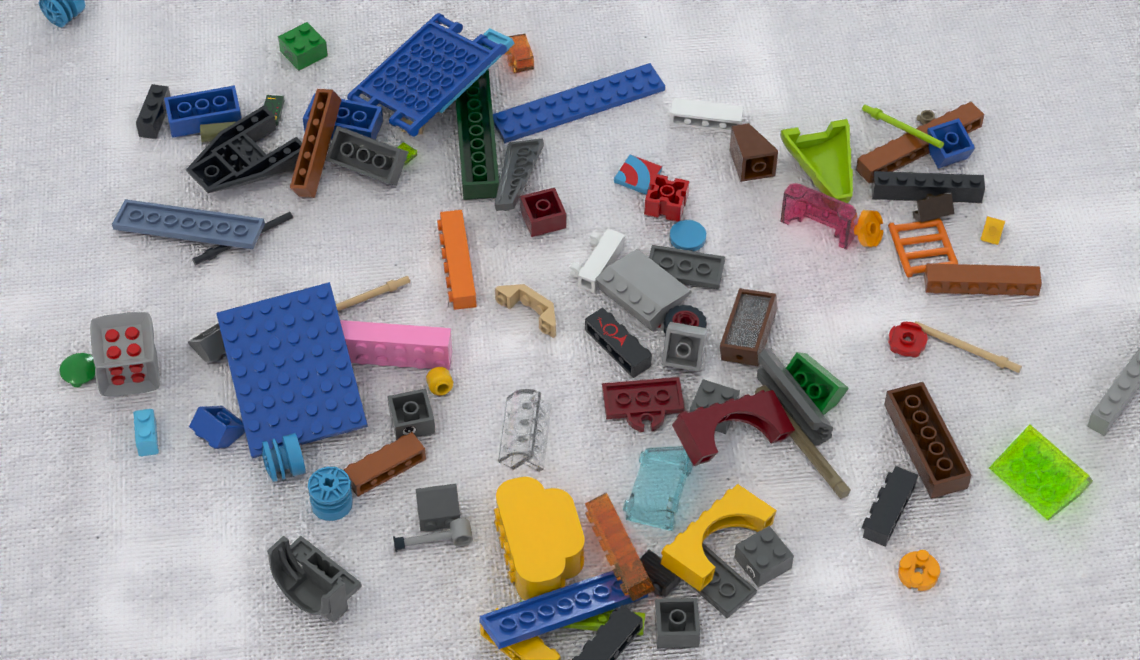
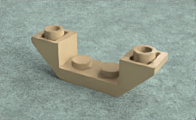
(511, 294)

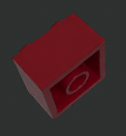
(543, 212)

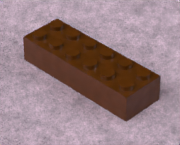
(927, 440)

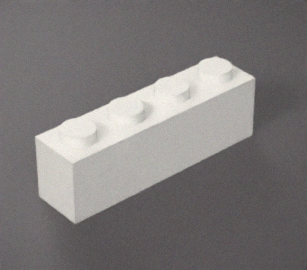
(705, 115)

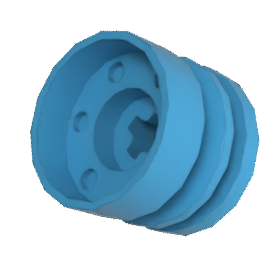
(61, 11)
(283, 457)
(330, 493)

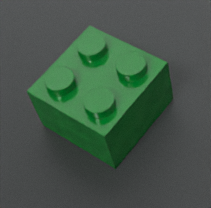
(303, 46)

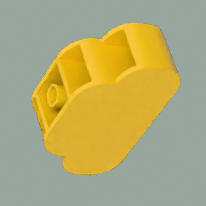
(538, 535)

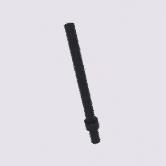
(212, 252)

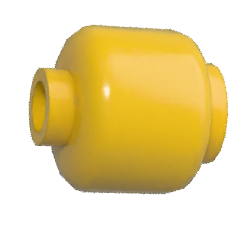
(439, 381)

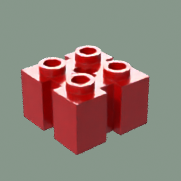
(666, 197)

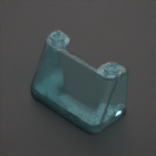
(658, 487)

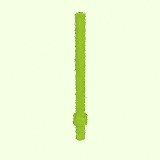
(879, 115)

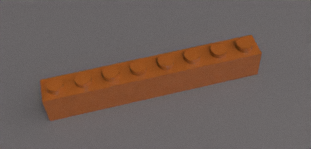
(910, 148)

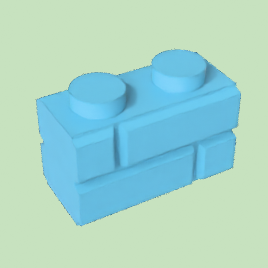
(146, 432)

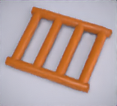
(904, 257)

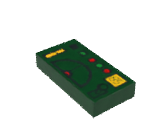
(275, 105)

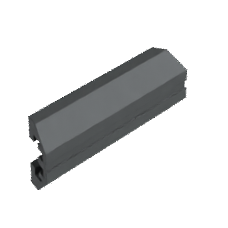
(793, 398)

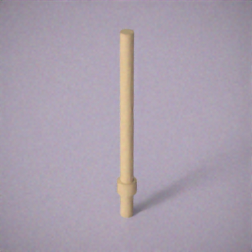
(389, 286)
(1000, 361)

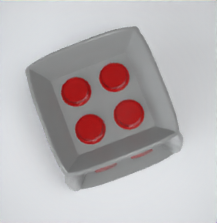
(124, 354)

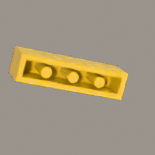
(526, 650)

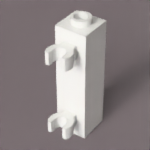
(606, 252)

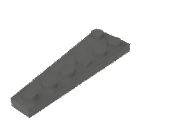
(517, 167)

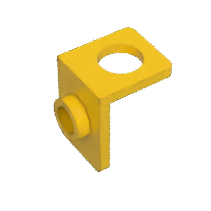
(992, 230)

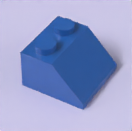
(956, 143)
(217, 426)

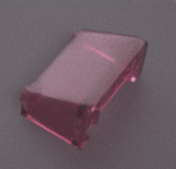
(806, 202)

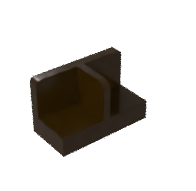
(934, 207)

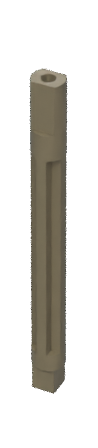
(816, 457)

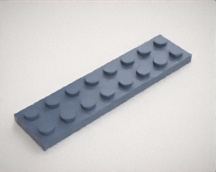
(188, 224)

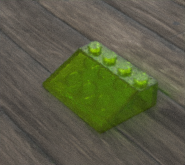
(1040, 473)

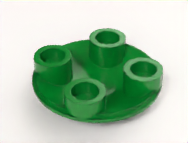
(78, 369)

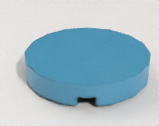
(688, 235)

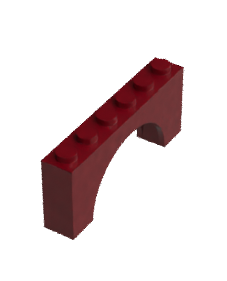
(760, 410)

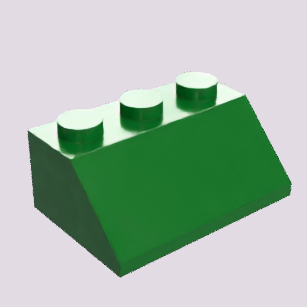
(816, 381)

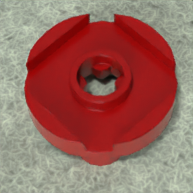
(907, 348)

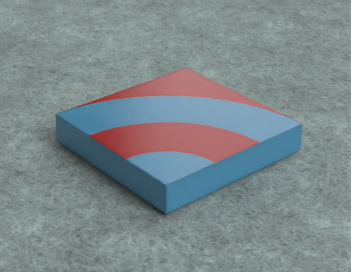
(637, 174)

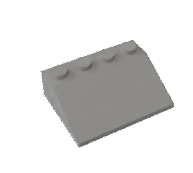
(642, 288)

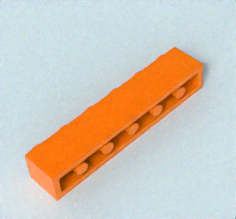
(457, 259)

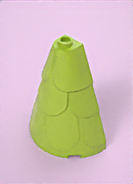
(824, 158)

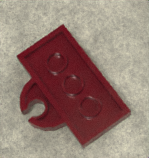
(643, 401)

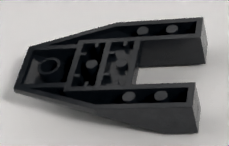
(237, 160)

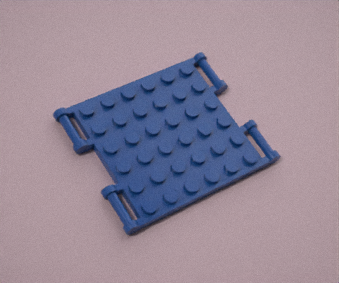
(426, 72)

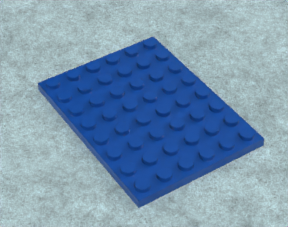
(291, 368)

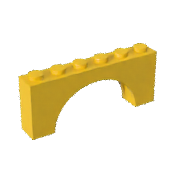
(734, 509)

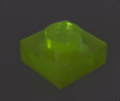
(412, 153)

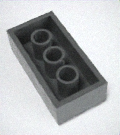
(366, 156)

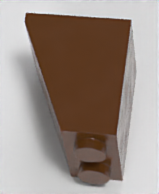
(752, 153)

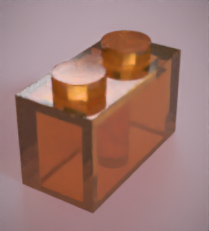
(520, 54)

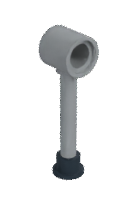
(459, 531)

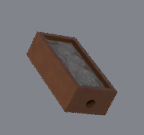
(748, 326)

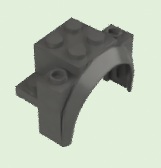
(319, 585)

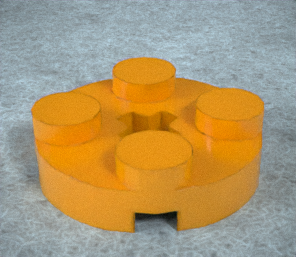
(869, 228)
(922, 560)

